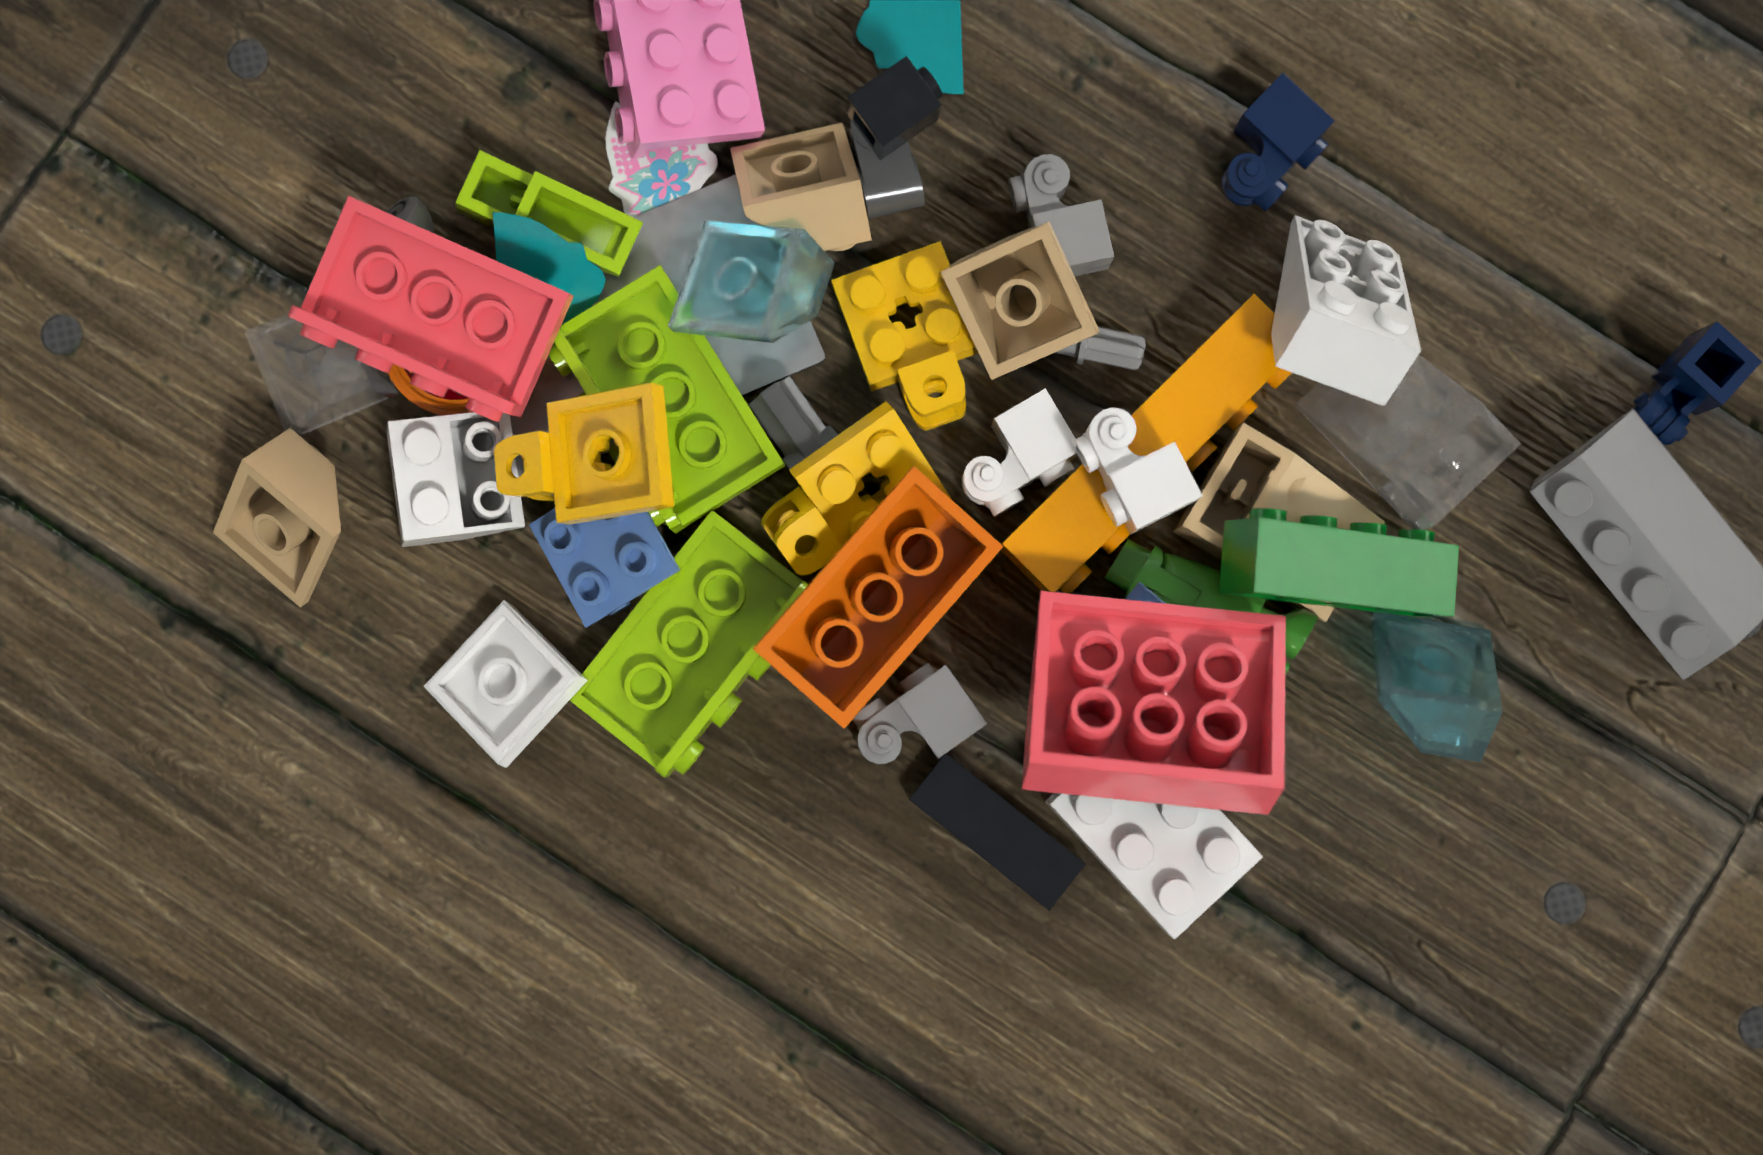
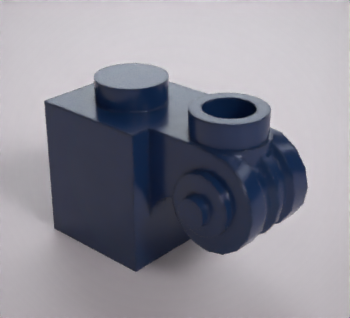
(1283, 131)
(1695, 380)

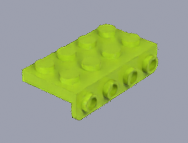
(711, 430)
(688, 647)

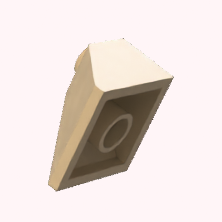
(805, 184)
(1019, 300)
(283, 514)

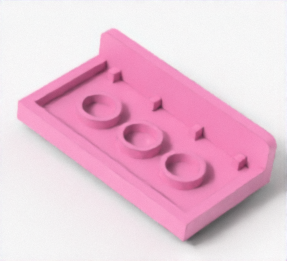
(679, 72)

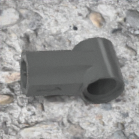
(790, 421)

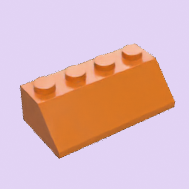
(878, 597)

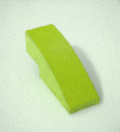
(567, 212)

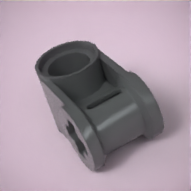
(887, 183)

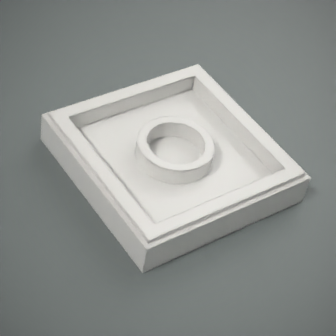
(505, 683)

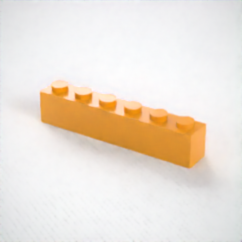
(1186, 409)

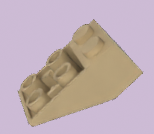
(1264, 474)

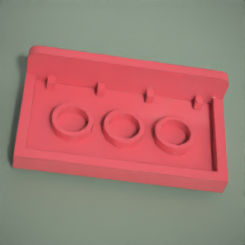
(432, 310)

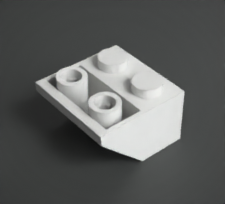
(449, 478)

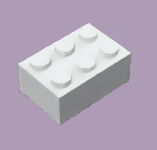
(1162, 854)

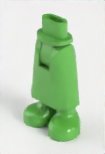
(1197, 585)

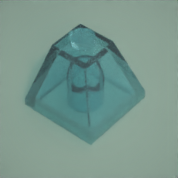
(751, 282)
(1438, 683)

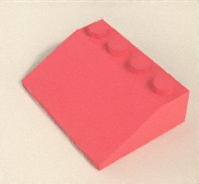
(1156, 703)

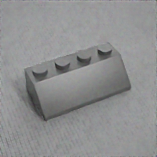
(1655, 543)

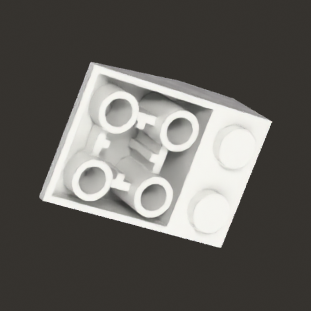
(1343, 312)

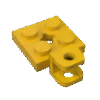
(916, 357)
(568, 459)
(831, 477)

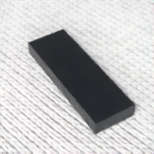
(997, 831)

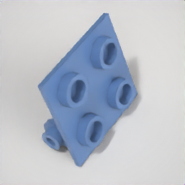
(605, 560)

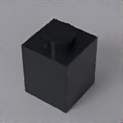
(895, 106)

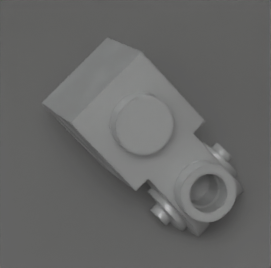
(1078, 227)
(931, 707)

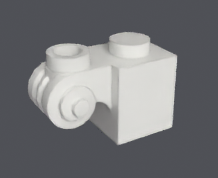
(1036, 448)
(1137, 486)

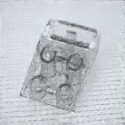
(1420, 447)

